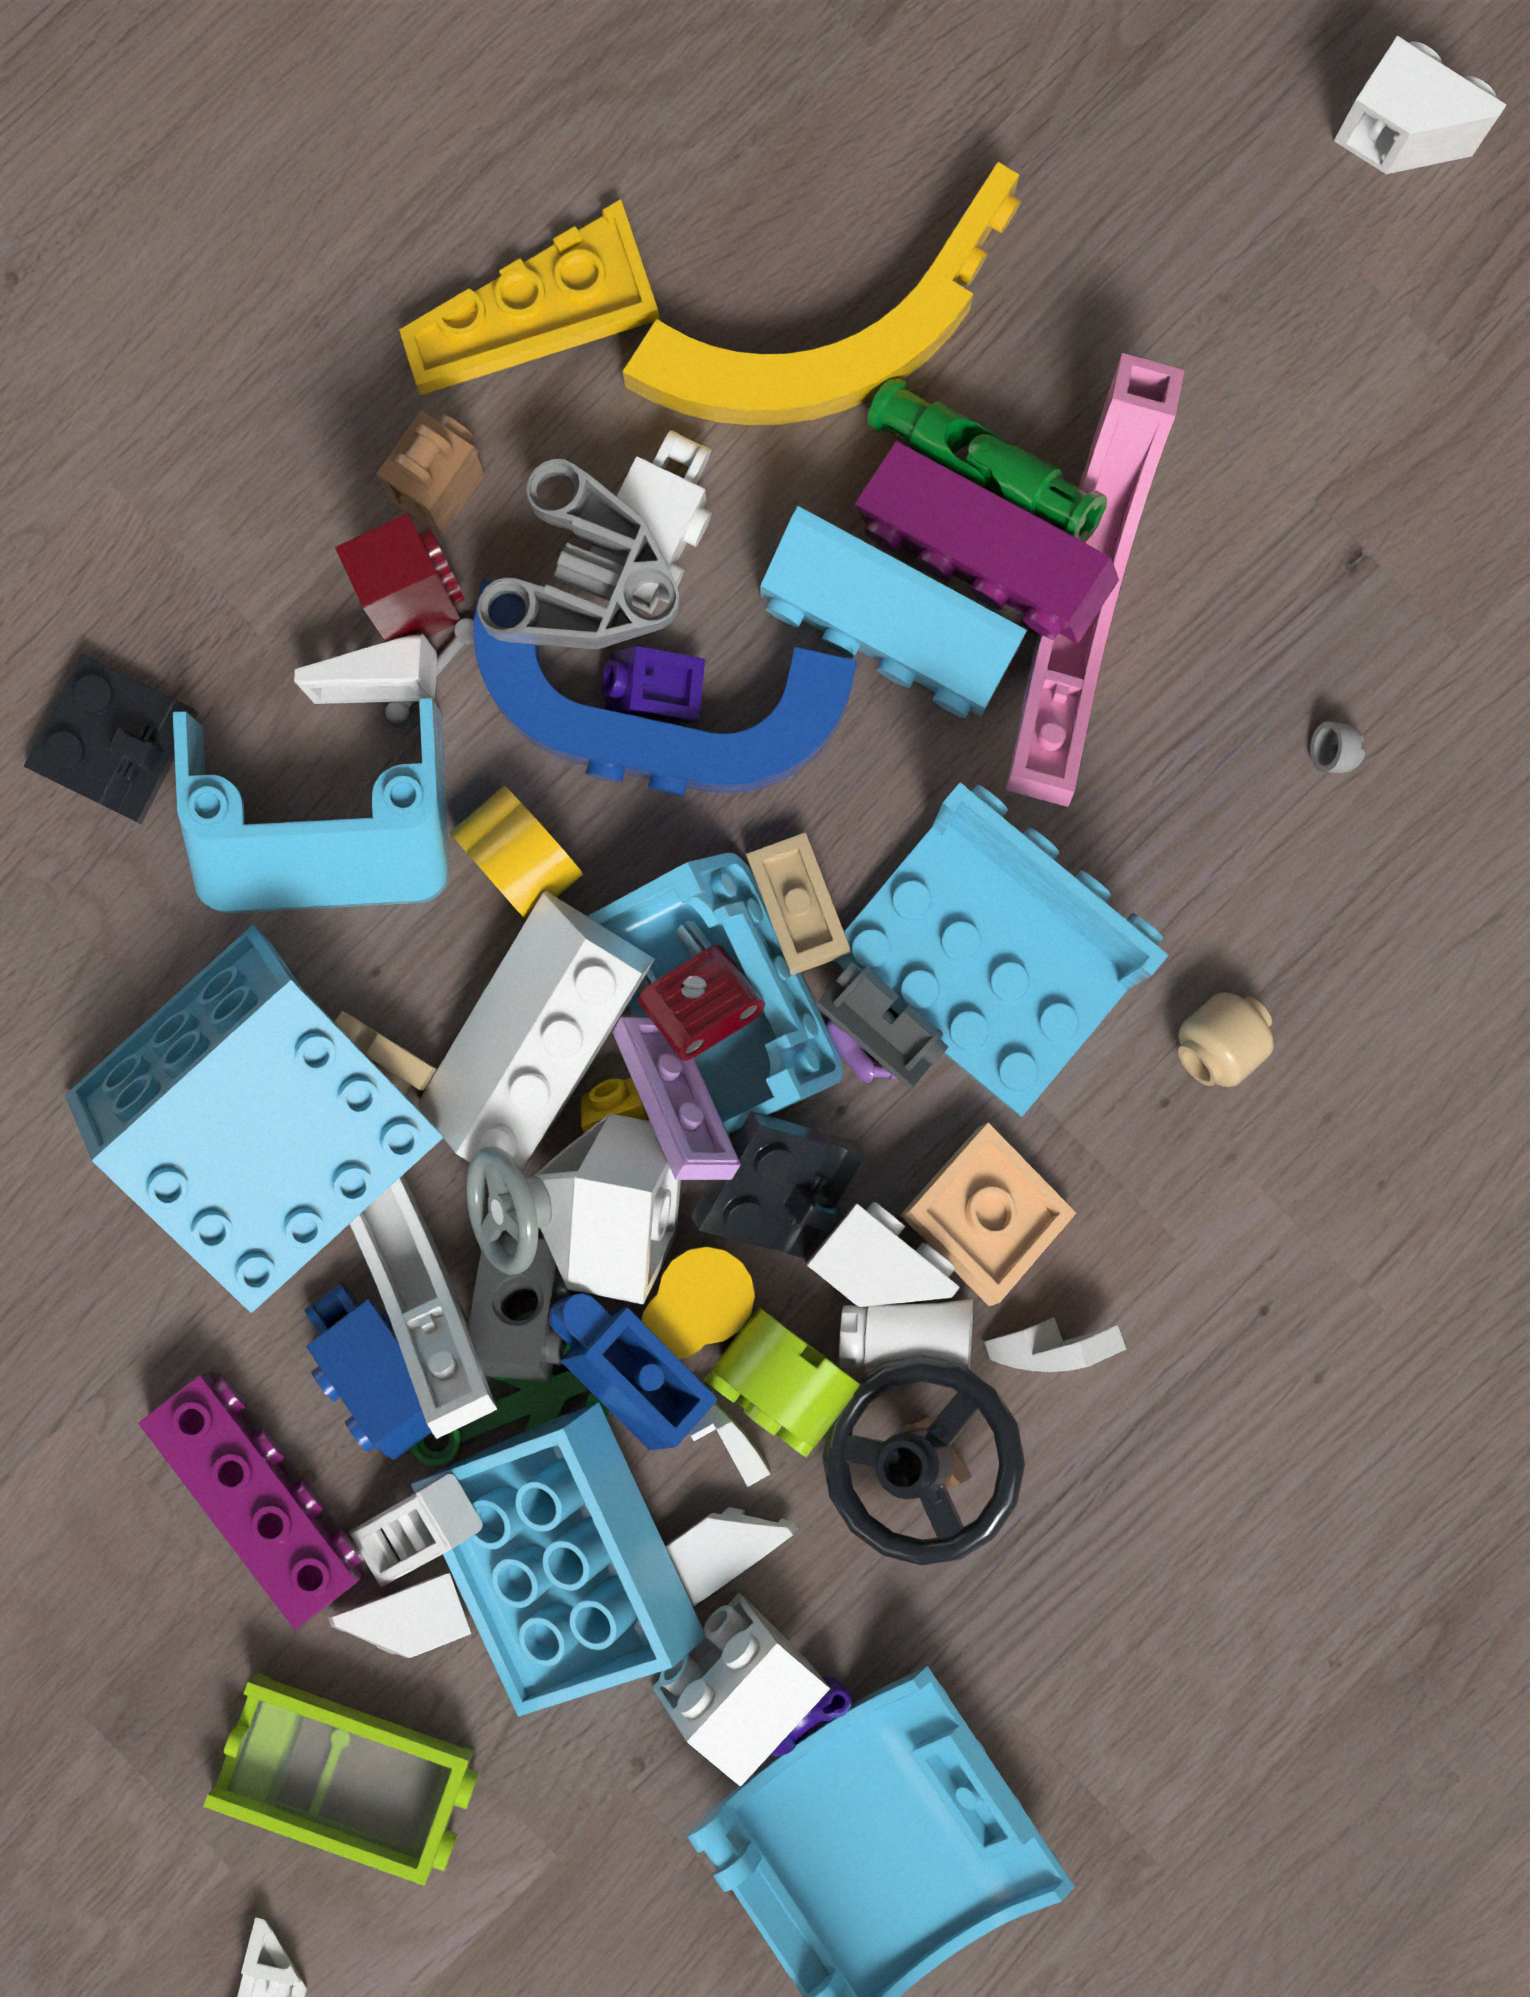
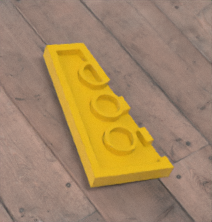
(555, 301)

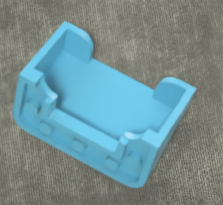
(787, 1047)

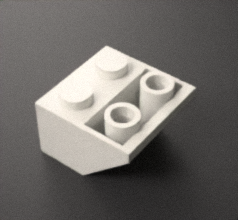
(1417, 112)
(877, 1267)
(739, 1690)

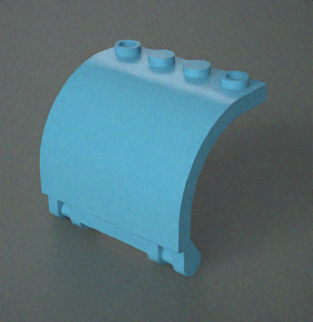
(879, 1845)

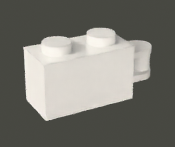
(669, 507)

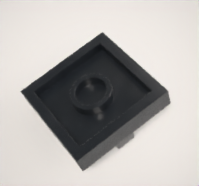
(108, 739)
(782, 1188)

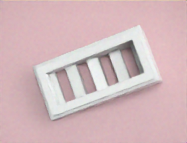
(381, 673)
(418, 1529)

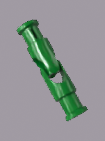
(991, 463)

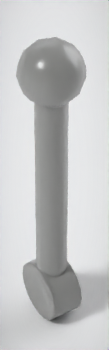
(399, 712)

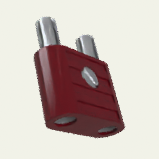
(700, 998)

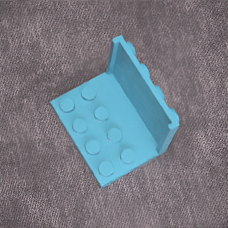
(1000, 947)
(248, 1121)

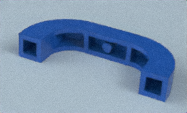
(657, 750)

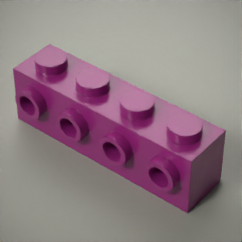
(986, 543)
(253, 1498)

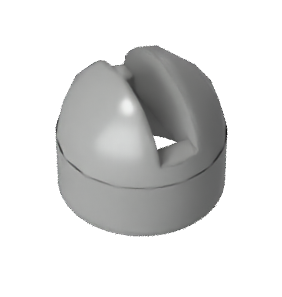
(1336, 735)

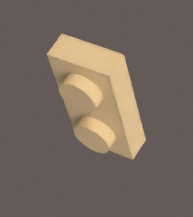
(798, 904)

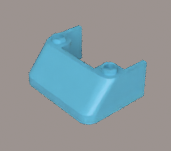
(321, 863)

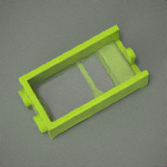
(343, 1780)

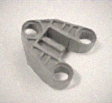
(565, 619)

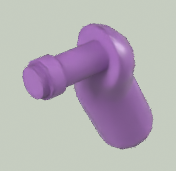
(856, 1056)

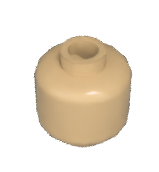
(1225, 1039)

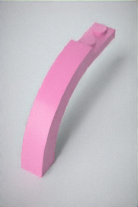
(1065, 673)

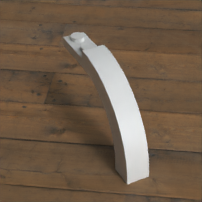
(423, 1310)

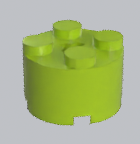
(782, 1382)

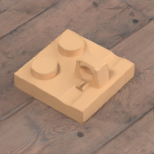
(988, 1214)

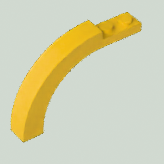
(835, 377)

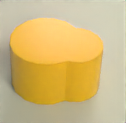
(515, 851)
(700, 1300)

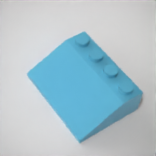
(566, 1565)

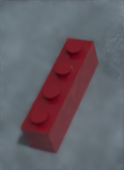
(402, 579)

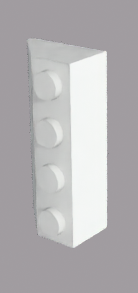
(533, 1033)

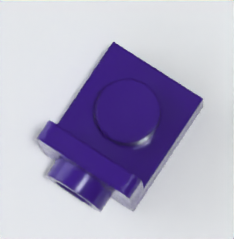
(654, 684)

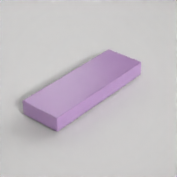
(676, 1104)

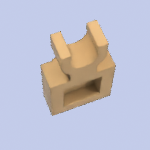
(394, 1061)

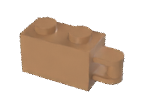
(432, 470)

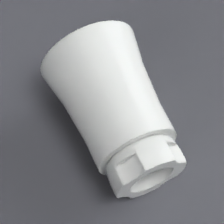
(905, 1331)

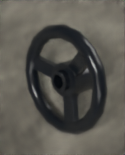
(900, 1476)

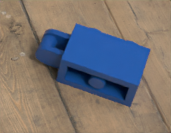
(367, 1371)
(630, 1371)

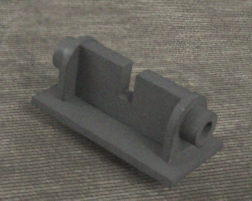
(901, 1044)

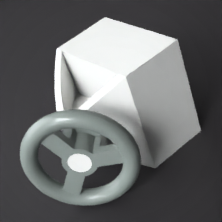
(599, 1203)

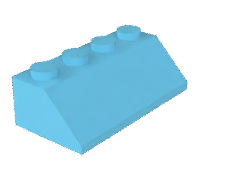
(889, 614)

